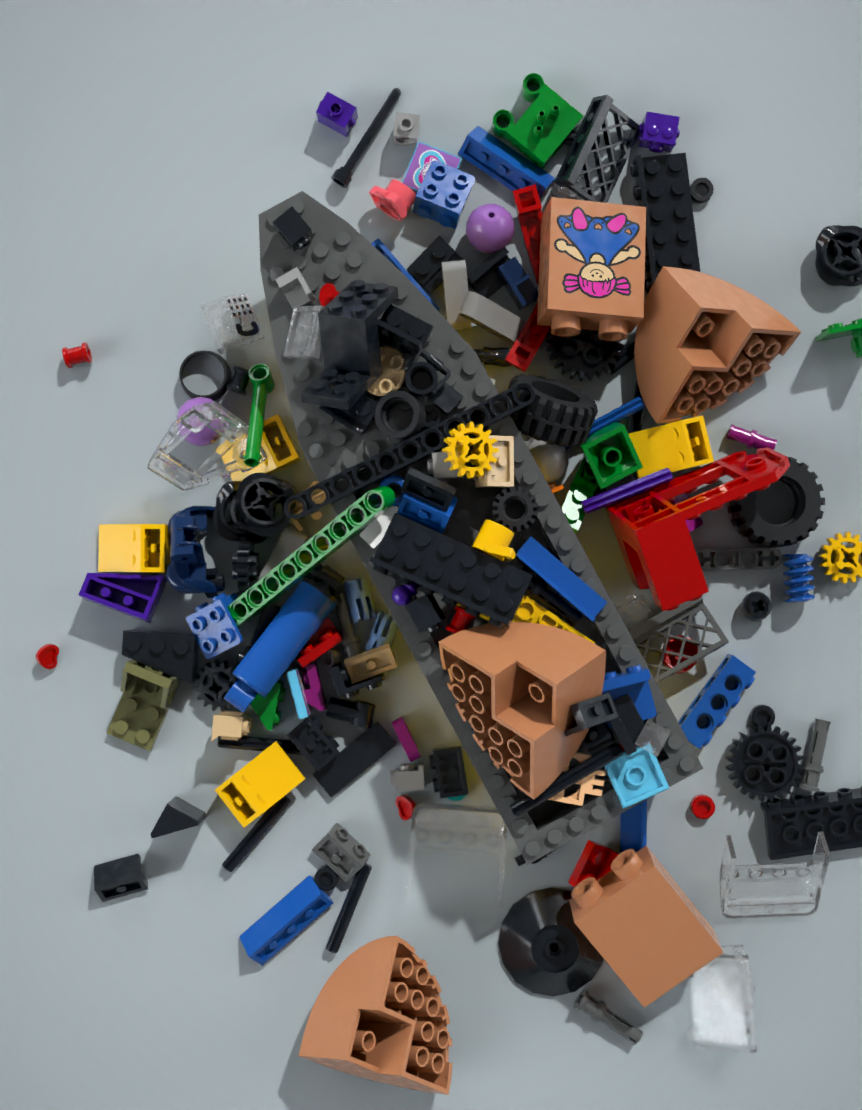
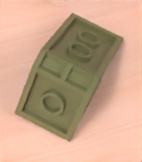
(143, 704)

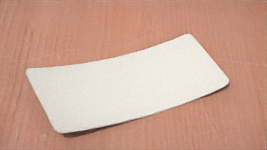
(376, 530)

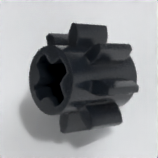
(217, 579)

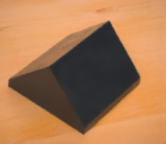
(176, 817)

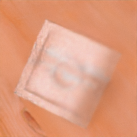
(304, 335)

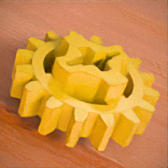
(477, 457)
(837, 560)

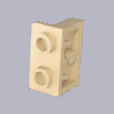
(503, 470)

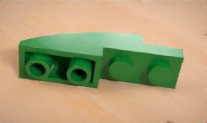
(580, 489)

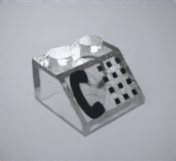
(232, 322)

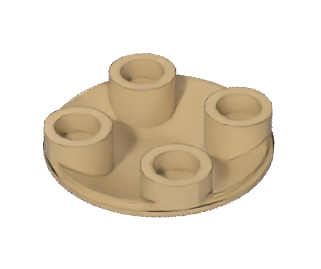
(392, 372)

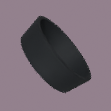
(227, 376)

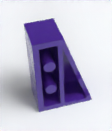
(128, 594)

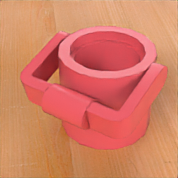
(393, 200)

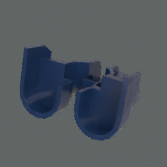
(188, 567)

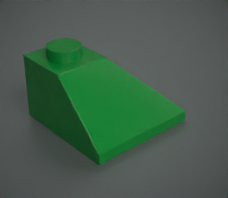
(611, 454)

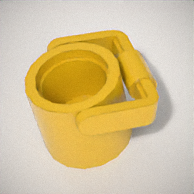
(495, 541)

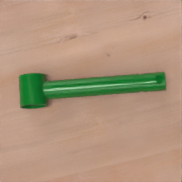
(263, 385)

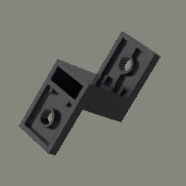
(350, 344)

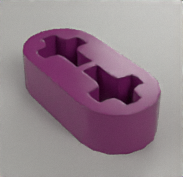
(406, 739)

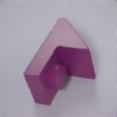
(314, 694)

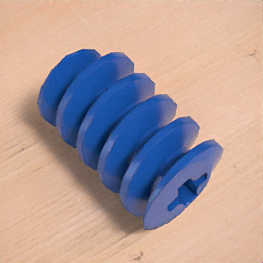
(798, 577)

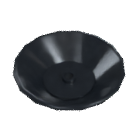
(526, 939)

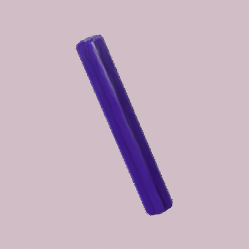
(626, 490)

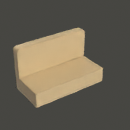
(370, 663)

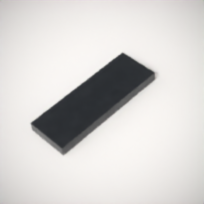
(354, 759)

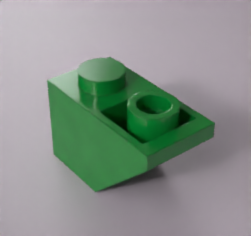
(267, 707)

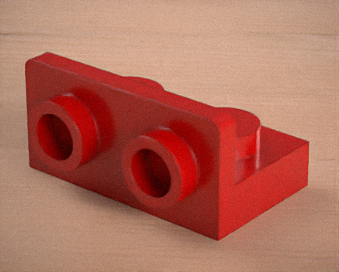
(318, 644)
(593, 862)

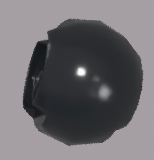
(748, 609)

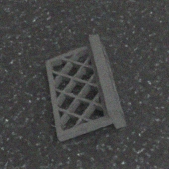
(666, 620)

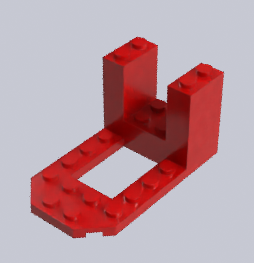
(655, 531)

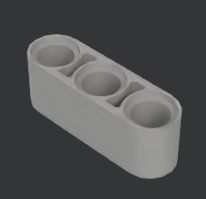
(455, 292)
(491, 317)
(288, 542)

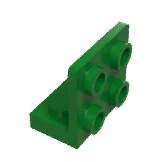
(838, 330)

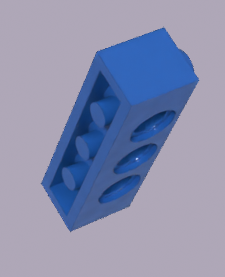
(714, 687)

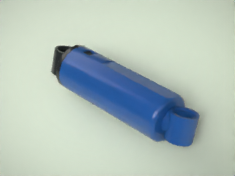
(285, 637)

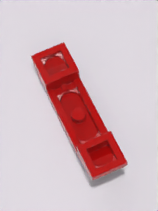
(529, 216)
(527, 342)

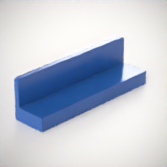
(503, 162)
(560, 579)
(634, 828)
(285, 920)

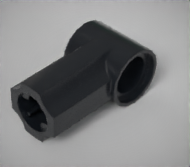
(357, 713)

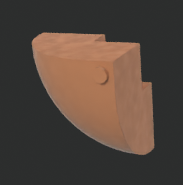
(703, 343)
(519, 694)
(382, 1020)

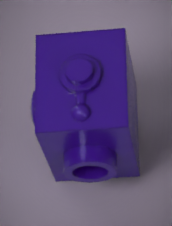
(340, 122)
(659, 132)

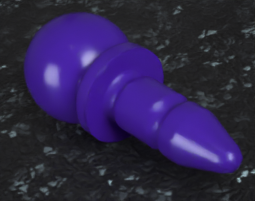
(403, 594)

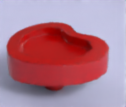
(327, 294)
(47, 656)
(405, 806)

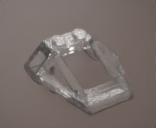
(195, 419)

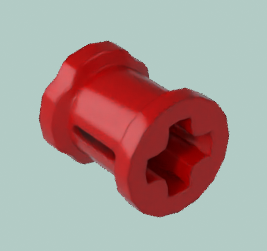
(77, 355)
(460, 620)

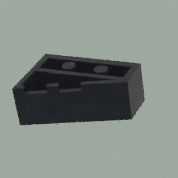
(164, 651)

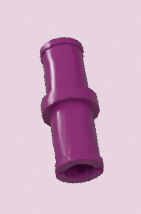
(750, 438)

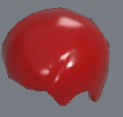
(675, 646)

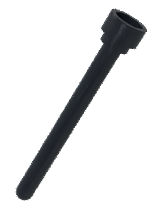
(343, 175)

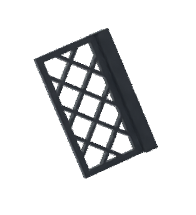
(586, 140)

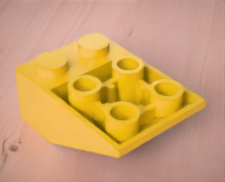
(277, 446)
(672, 446)
(134, 548)
(260, 784)

